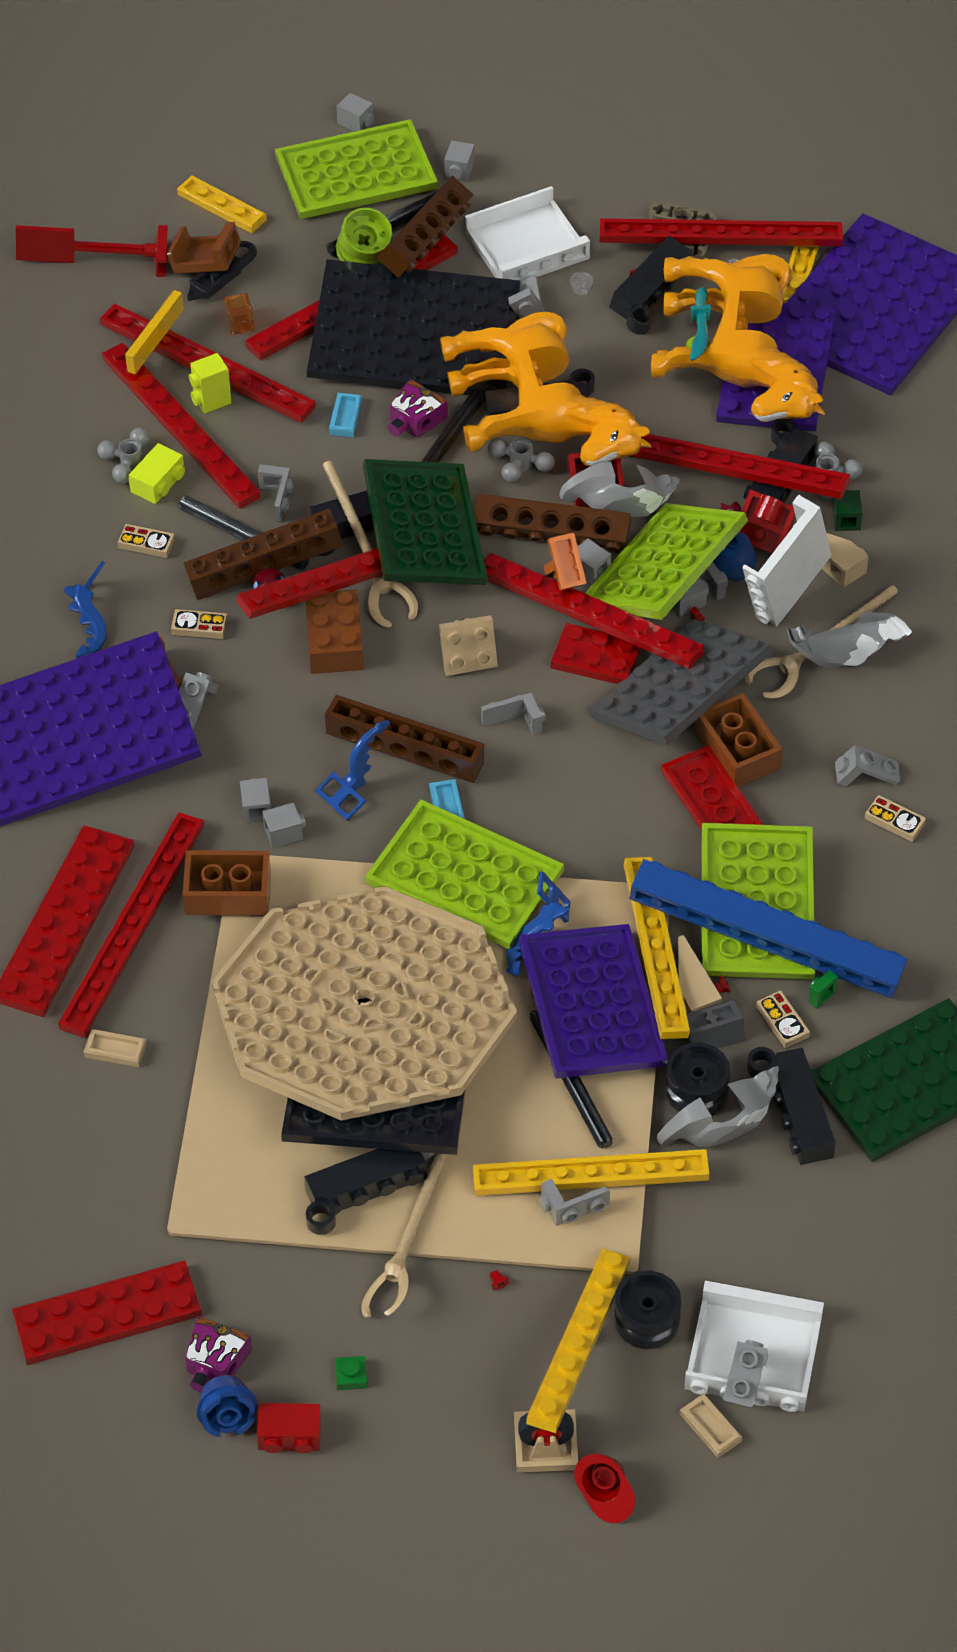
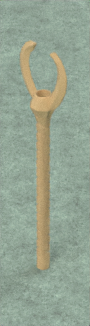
(379, 585)
(791, 663)
(396, 1267)

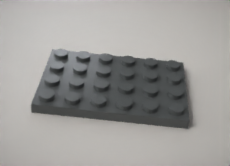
(667, 698)

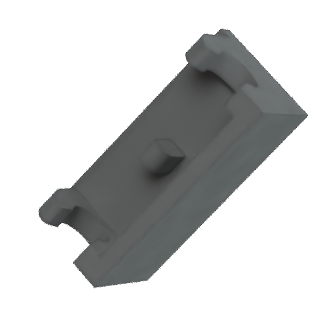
(716, 1025)

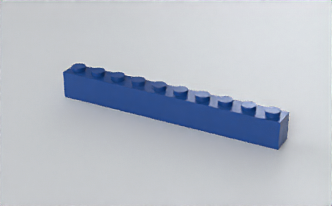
(767, 928)

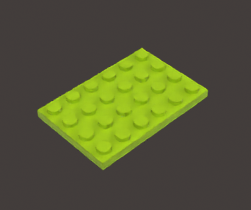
(356, 169)
(666, 558)
(765, 866)
(465, 871)

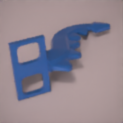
(89, 614)
(354, 778)
(542, 922)

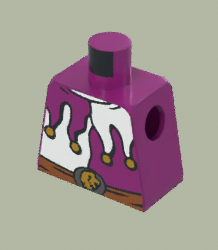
(416, 410)
(215, 1352)

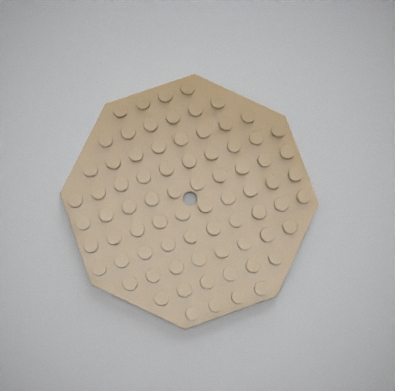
(420, 1038)

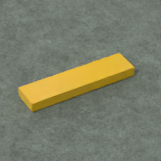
(221, 204)
(801, 265)
(154, 332)

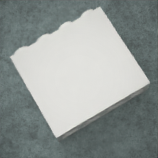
(526, 237)
(790, 566)
(780, 1322)

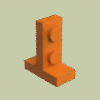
(565, 562)

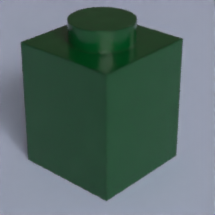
(848, 511)

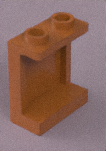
(203, 252)

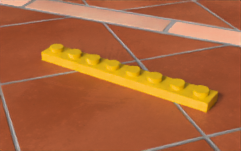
(659, 963)
(591, 1172)
(578, 1341)

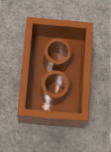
(334, 632)
(739, 739)
(226, 882)

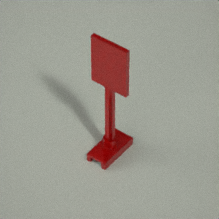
(59, 245)

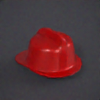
(605, 1487)

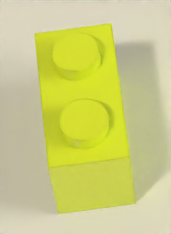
(210, 383)
(156, 473)

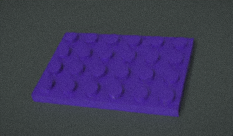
(802, 334)
(592, 1001)

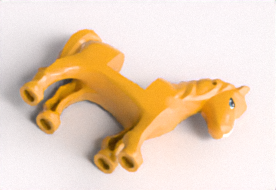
(740, 356)
(547, 412)

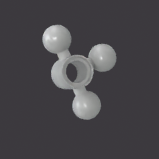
(128, 451)
(520, 457)
(827, 460)

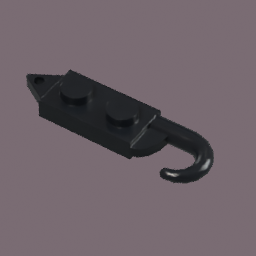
(210, 282)

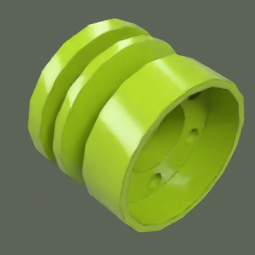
(363, 236)

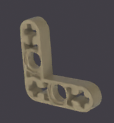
(667, 209)

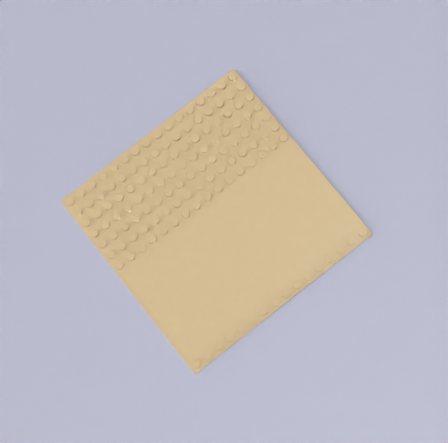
(250, 1185)

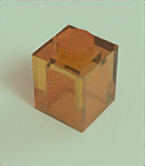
(239, 313)

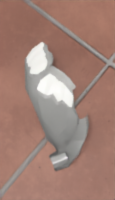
(598, 490)
(851, 643)
(697, 1126)

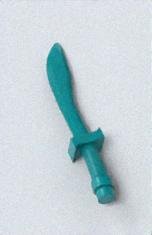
(701, 314)

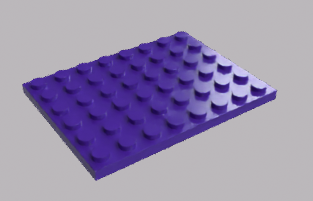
(888, 299)
(90, 727)

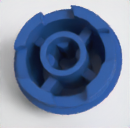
(735, 556)
(226, 1406)

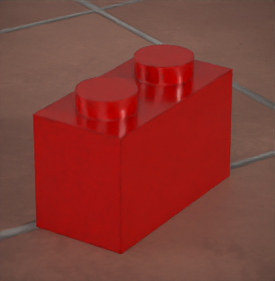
(289, 1427)

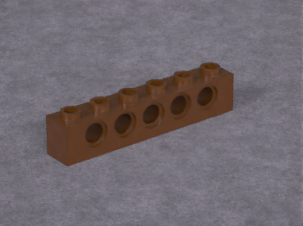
(425, 227)
(566, 516)
(270, 549)
(406, 738)

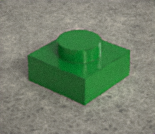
(822, 989)
(351, 1373)

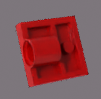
(767, 521)

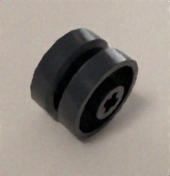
(696, 1073)
(647, 1309)

